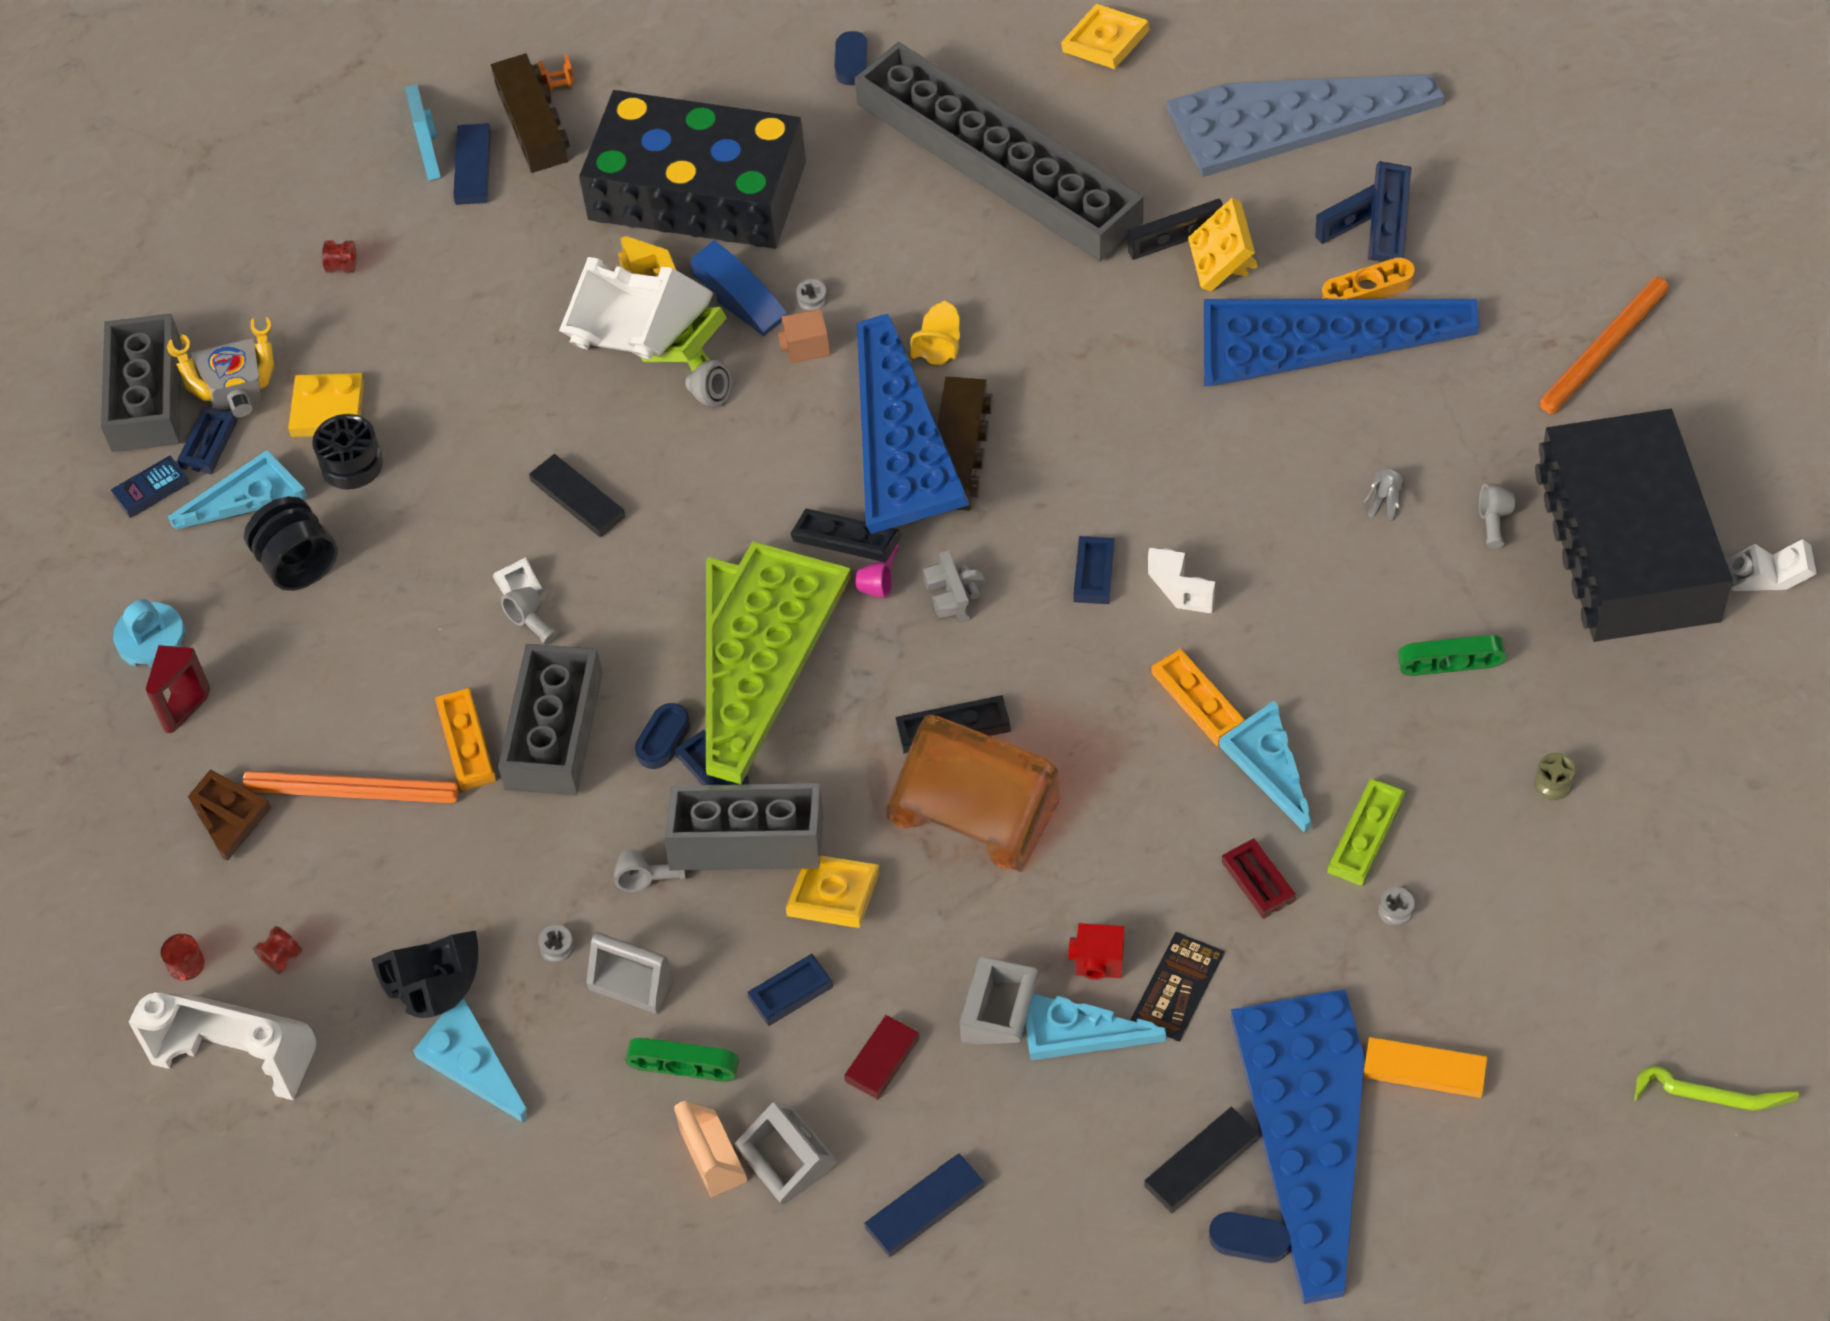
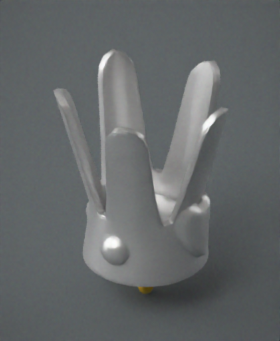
(1386, 484)

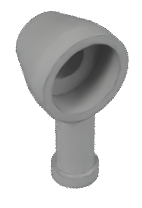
(1493, 504)
(521, 607)
(635, 874)

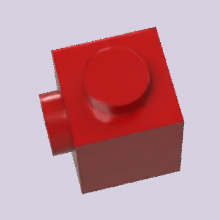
(1097, 951)

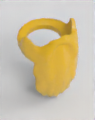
(939, 335)

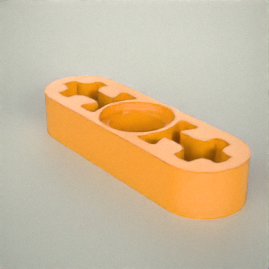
(1377, 273)

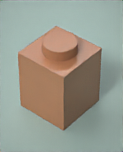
(804, 336)

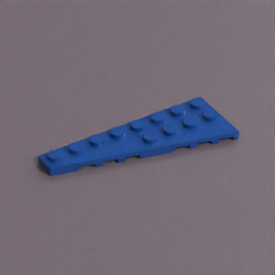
(1285, 335)
(903, 451)

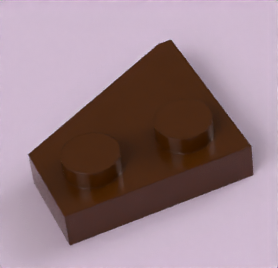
(227, 811)

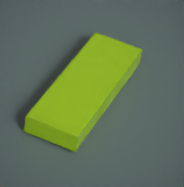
(1366, 832)

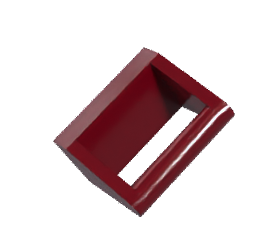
(183, 675)

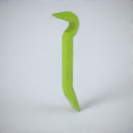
(1709, 1093)

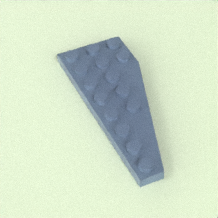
(1267, 118)

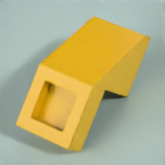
(643, 257)

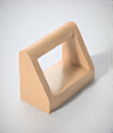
(709, 1147)

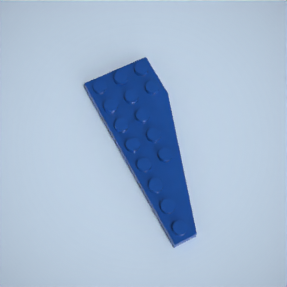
(1306, 1097)

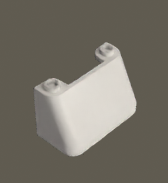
(632, 309)
(179, 1022)

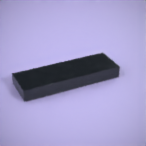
(1169, 230)
(577, 495)
(844, 535)
(983, 715)
(1201, 1159)

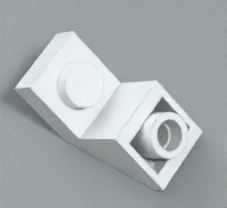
(1760, 571)
(1186, 593)

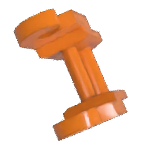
(562, 82)

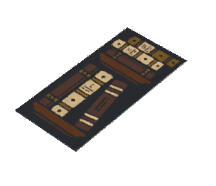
(1178, 985)

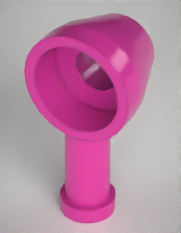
(876, 578)

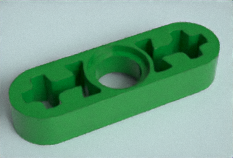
(1466, 653)
(682, 1059)

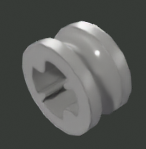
(808, 286)
(1402, 914)
(557, 932)

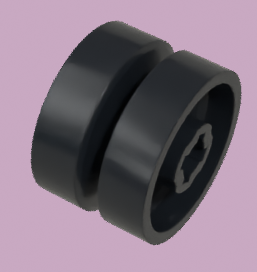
(347, 451)

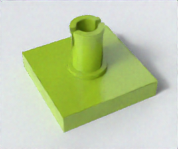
(690, 343)

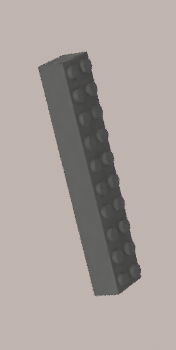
(999, 151)

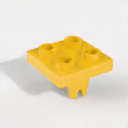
(1222, 246)

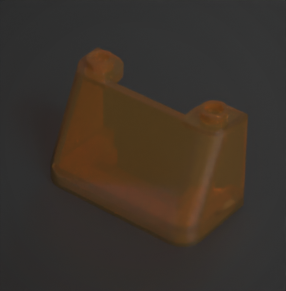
(976, 789)

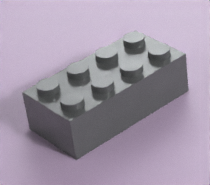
(140, 383)
(550, 719)
(744, 826)

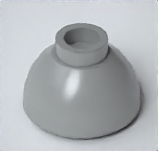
(710, 383)

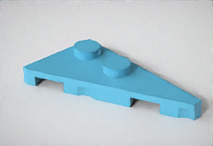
(424, 131)
(240, 493)
(1263, 754)
(1068, 1028)

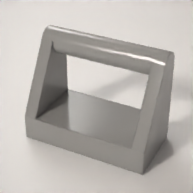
(986, 974)
(625, 979)
(800, 1138)

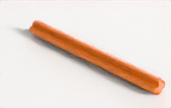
(1603, 345)
(351, 786)

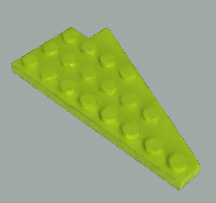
(758, 638)

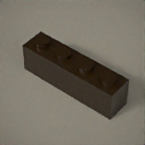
(530, 113)
(964, 427)

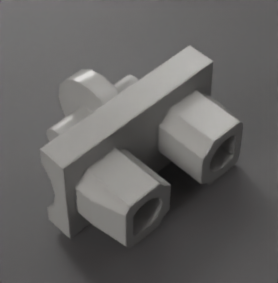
(957, 586)

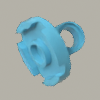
(144, 628)

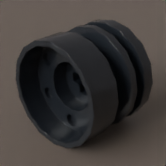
(290, 543)

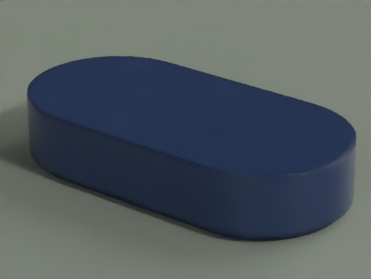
(850, 56)
(662, 735)
(1249, 1237)

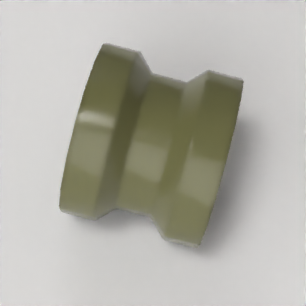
(1555, 766)

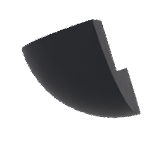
(430, 975)

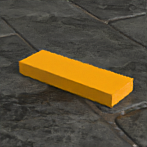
(1197, 695)
(465, 739)
(1425, 1067)

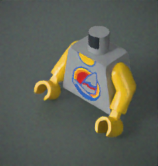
(228, 373)

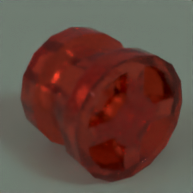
(339, 256)
(277, 949)
(173, 954)

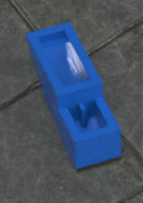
(737, 288)

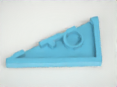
(463, 1054)

